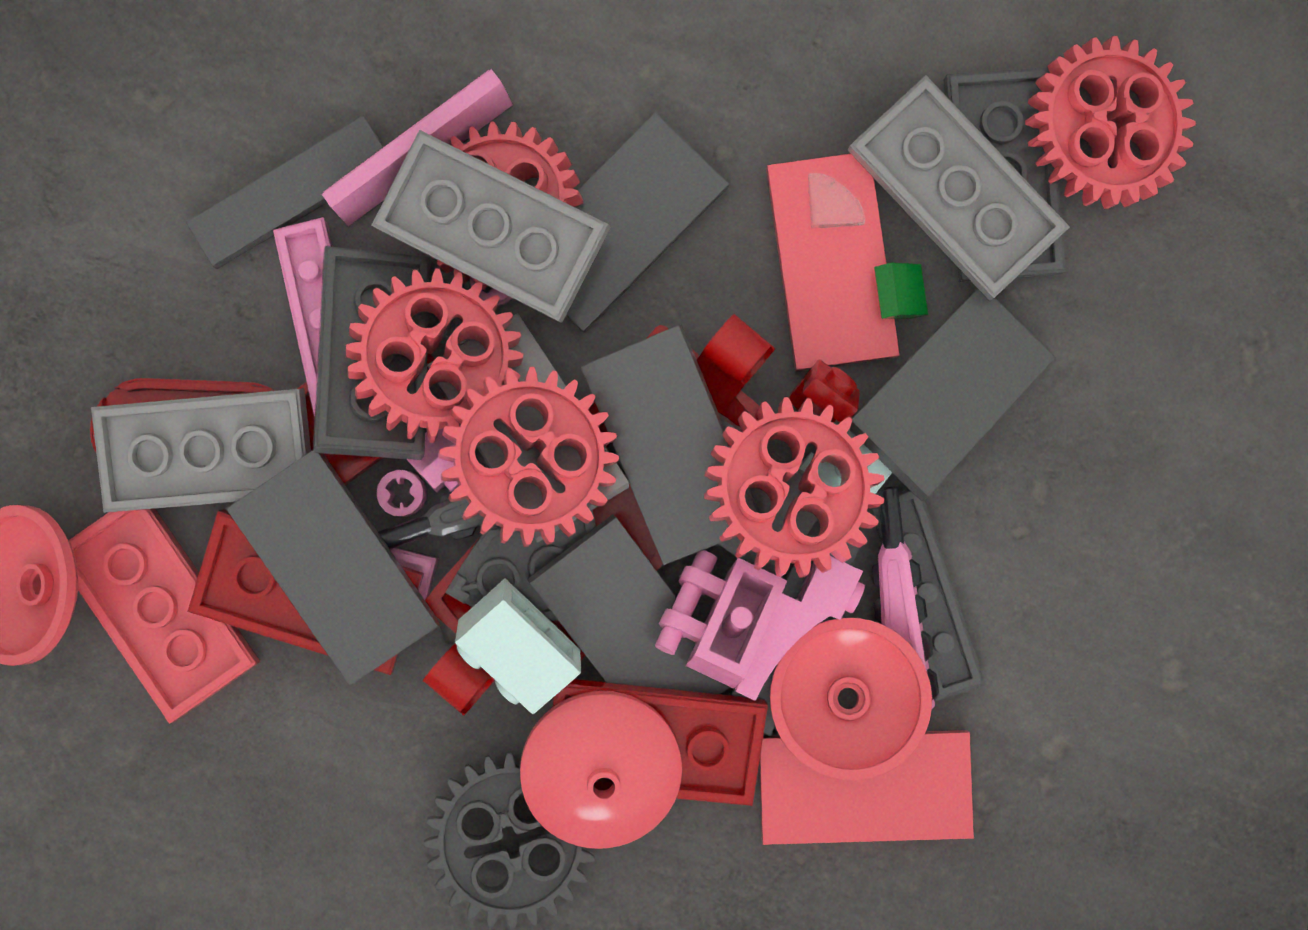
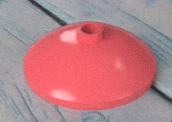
(35, 584)
(889, 708)
(596, 739)

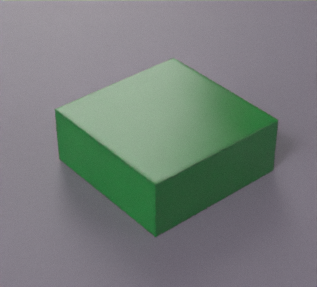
(901, 291)

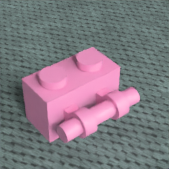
(734, 624)

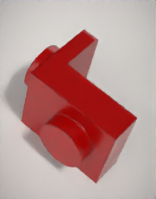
(827, 387)

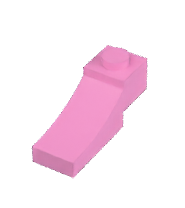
(818, 598)

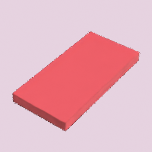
(830, 270)
(141, 594)
(915, 801)

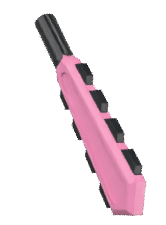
(897, 578)

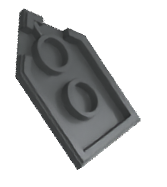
(494, 561)

